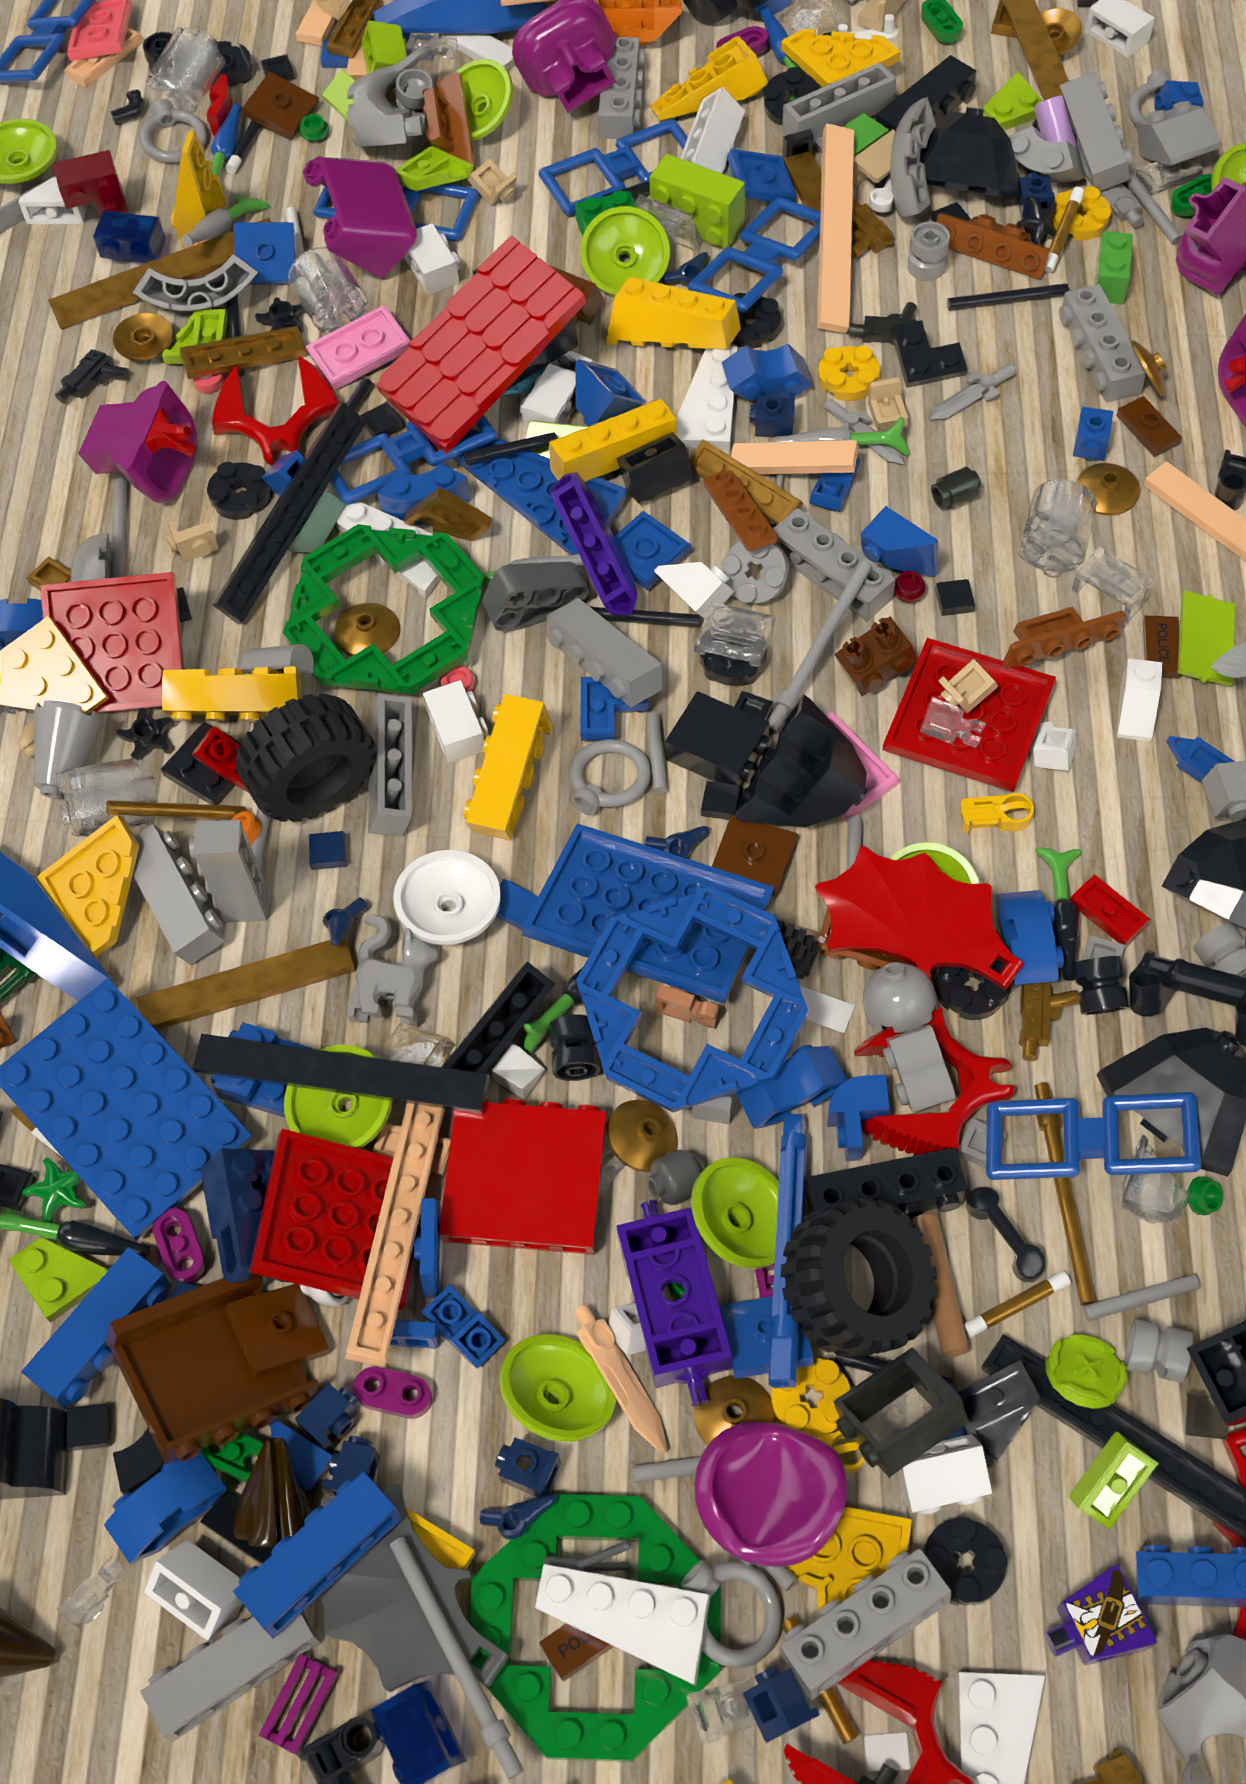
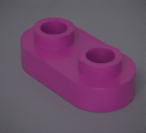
(753, 36)
(179, 1248)
(391, 1391)

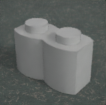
(919, 1068)

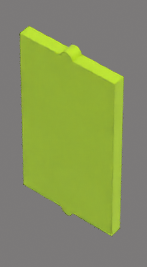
(1204, 636)

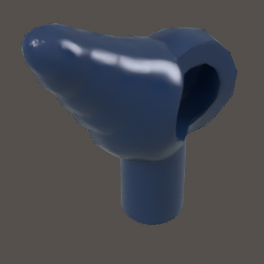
(686, 271)
(678, 843)
(341, 920)
(516, 1518)

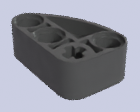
(530, 591)

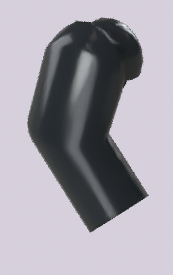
(132, 108)

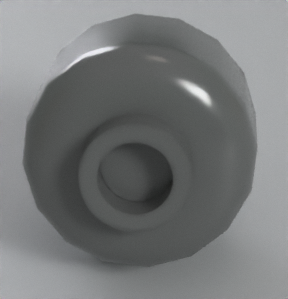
(674, 1176)

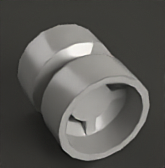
(410, 89)
(928, 251)
(1223, 950)
(1158, 1350)

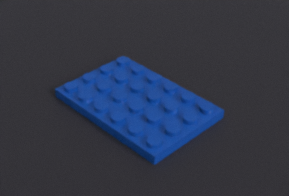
(612, 875)
(120, 1107)

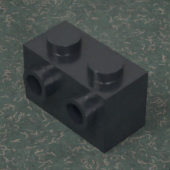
(655, 467)

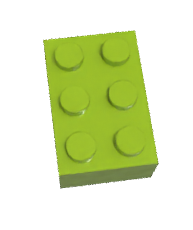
(710, 197)

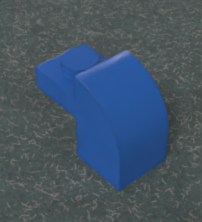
(853, 1104)

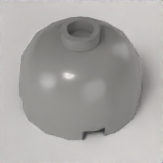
(899, 998)

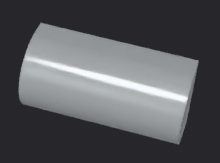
(279, 657)

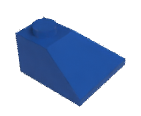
(603, 392)
(900, 544)

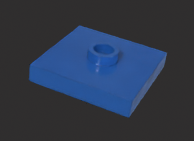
(763, 175)
(267, 249)
(649, 545)
(428, 1248)
(749, 1337)

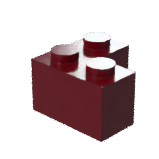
(89, 181)

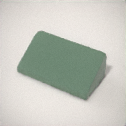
(318, 524)

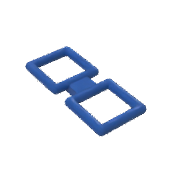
(47, 33)
(614, 165)
(470, 195)
(761, 253)
(403, 450)
(1093, 1137)

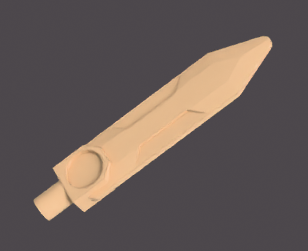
(624, 1384)

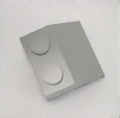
(1176, 134)

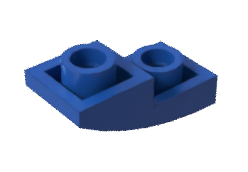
(833, 489)
(463, 1326)

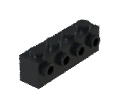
(906, 1183)

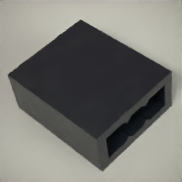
(717, 741)

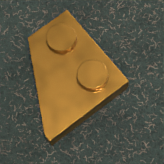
(449, 515)

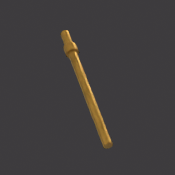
(1050, 1125)

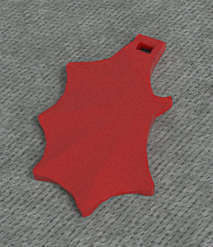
(916, 916)

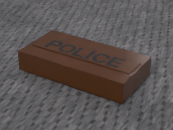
(1162, 643)
(572, 1650)

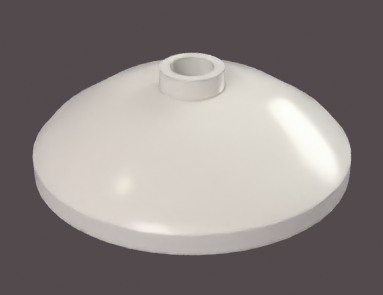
(446, 881)

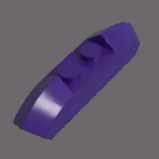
(595, 544)

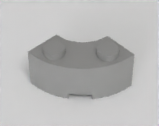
(1057, 160)

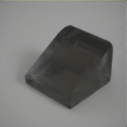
(1204, 1418)

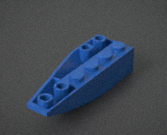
(456, 15)
(42, 936)

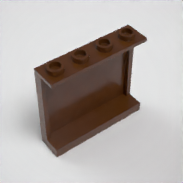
(194, 1374)

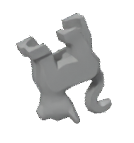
(388, 979)

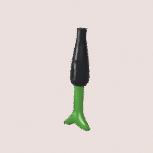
(1065, 911)
(537, 1029)
(74, 1235)

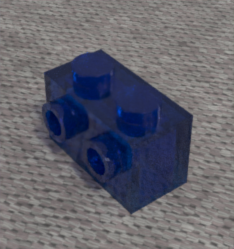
(129, 237)
(417, 1735)

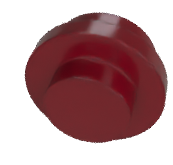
(909, 587)

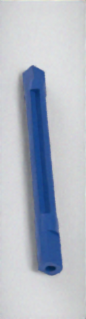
(790, 1212)

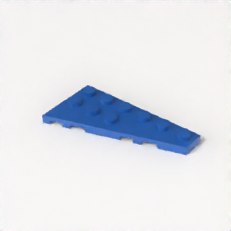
(526, 485)

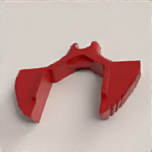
(230, 413)
(938, 1131)
(905, 1696)

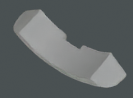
(906, 170)
(196, 293)
(92, 559)

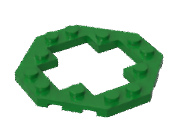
(369, 667)
(527, 1689)

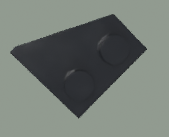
(999, 1408)

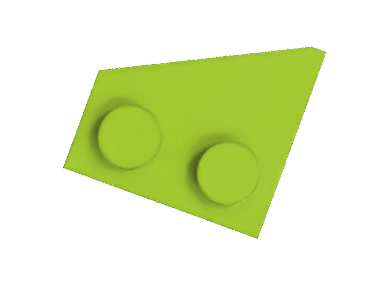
(1013, 103)
(432, 169)
(201, 328)
(55, 1276)

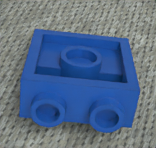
(250, 1093)

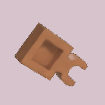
(683, 1006)

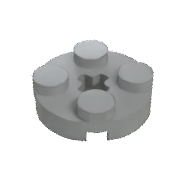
(772, 575)

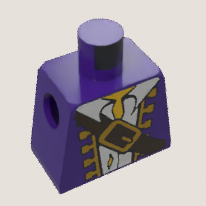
(1101, 1621)

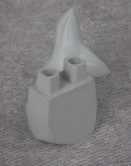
(373, 116)
(1205, 1700)

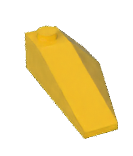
(729, 66)
(197, 188)

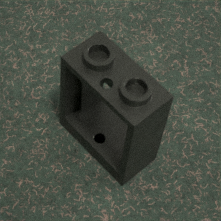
(883, 1388)

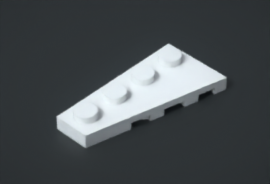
(708, 403)
(418, 572)
(637, 1617)
(997, 1725)

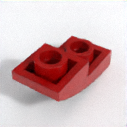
(221, 103)
(220, 755)

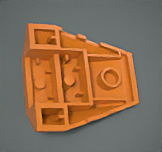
(640, 17)

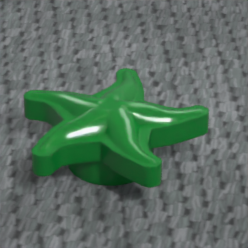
(56, 1190)

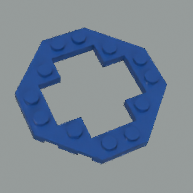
(715, 1071)

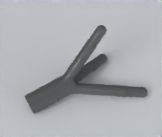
(593, 1562)

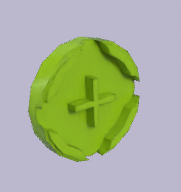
(1086, 1371)

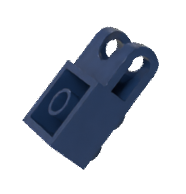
(234, 1197)

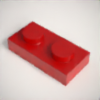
(1109, 910)

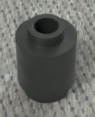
(956, 487)

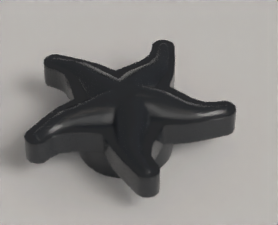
(1038, 221)
(282, 315)
(146, 734)

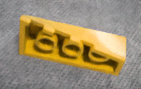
(671, 316)
(597, 447)
(228, 693)
(507, 766)

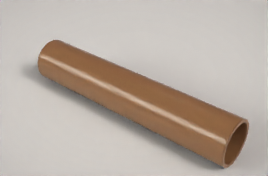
(946, 1307)

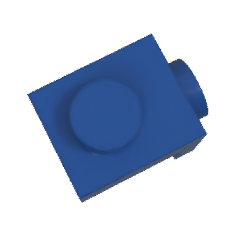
(1176, 92)

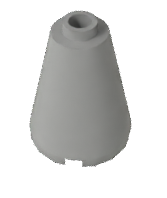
(61, 741)

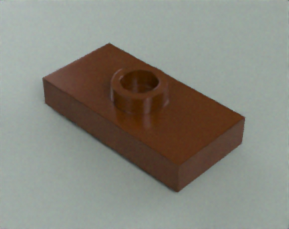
(1149, 426)

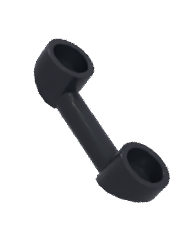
(1028, 1259)

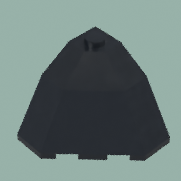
(971, 155)
(807, 775)
(1214, 872)
(1194, 1062)

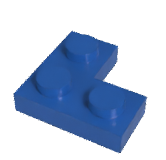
(599, 710)

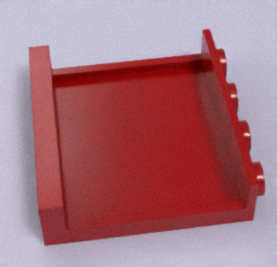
(524, 1177)

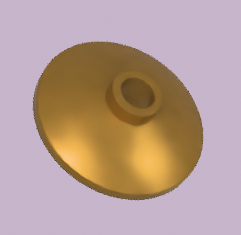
(1063, 28)
(142, 336)
(1152, 365)
(1113, 487)
(354, 636)
(629, 1139)
(727, 1392)

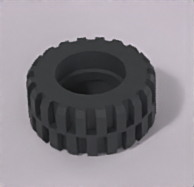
(305, 757)
(899, 1272)

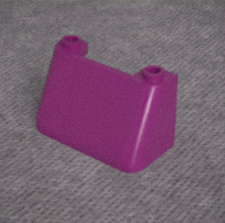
(371, 211)

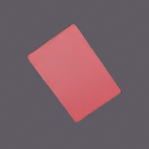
(100, 30)

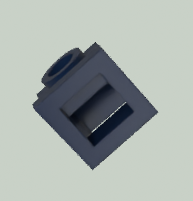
(1035, 186)
(773, 415)
(328, 1416)
(352, 1460)
(536, 1479)
(778, 1703)

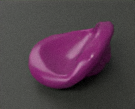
(770, 1492)

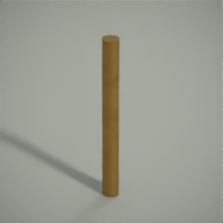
(172, 809)

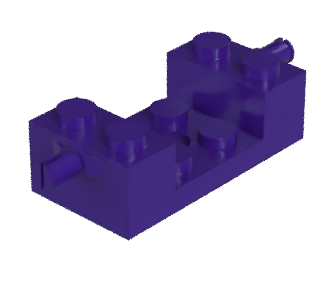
(683, 1336)

